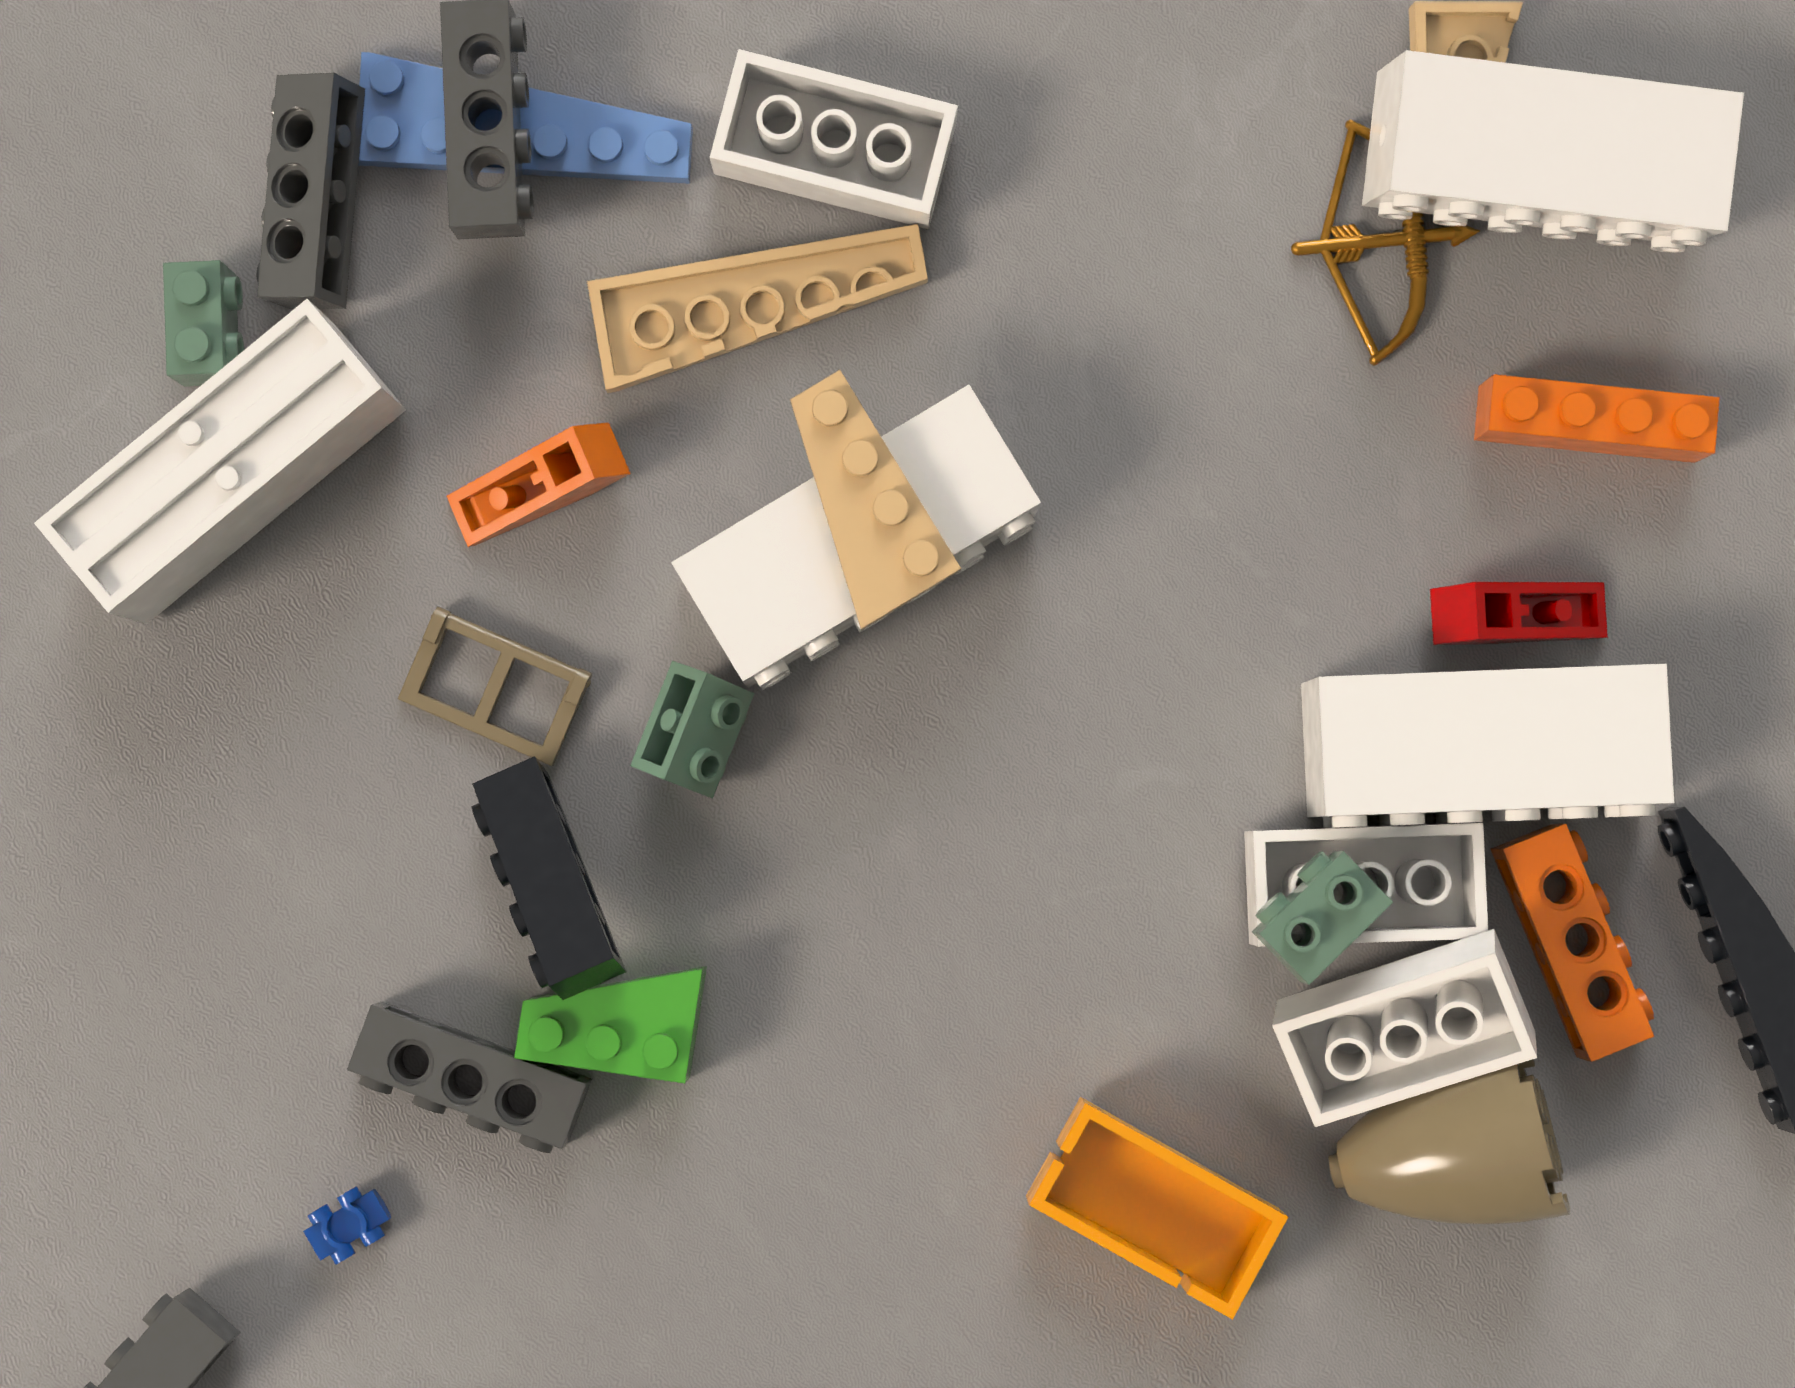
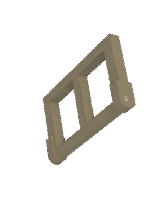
(479, 723)

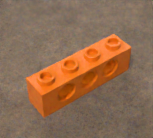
(1626, 1013)

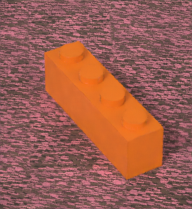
(1596, 418)

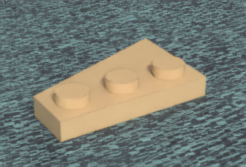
(1463, 28)

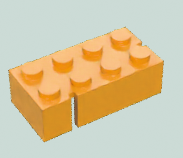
(1156, 1208)

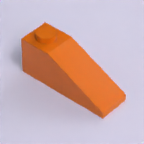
(539, 482)

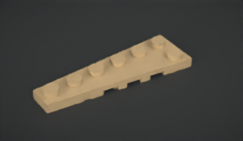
(711, 307)

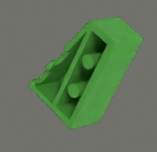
(619, 1027)

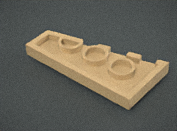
(874, 515)

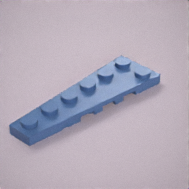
(568, 134)

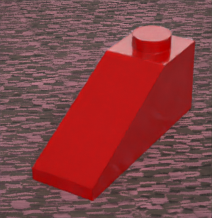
(1517, 612)

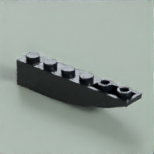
(1749, 955)

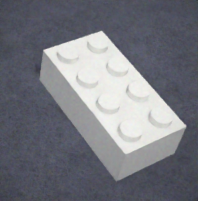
(833, 139)
(1425, 869)
(1405, 1028)

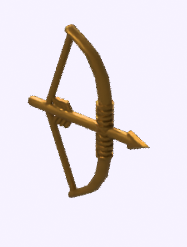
(1350, 244)

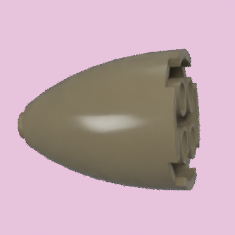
(1458, 1153)

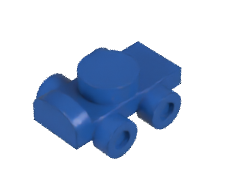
(357, 1218)

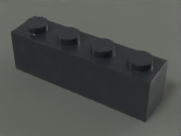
(547, 879)

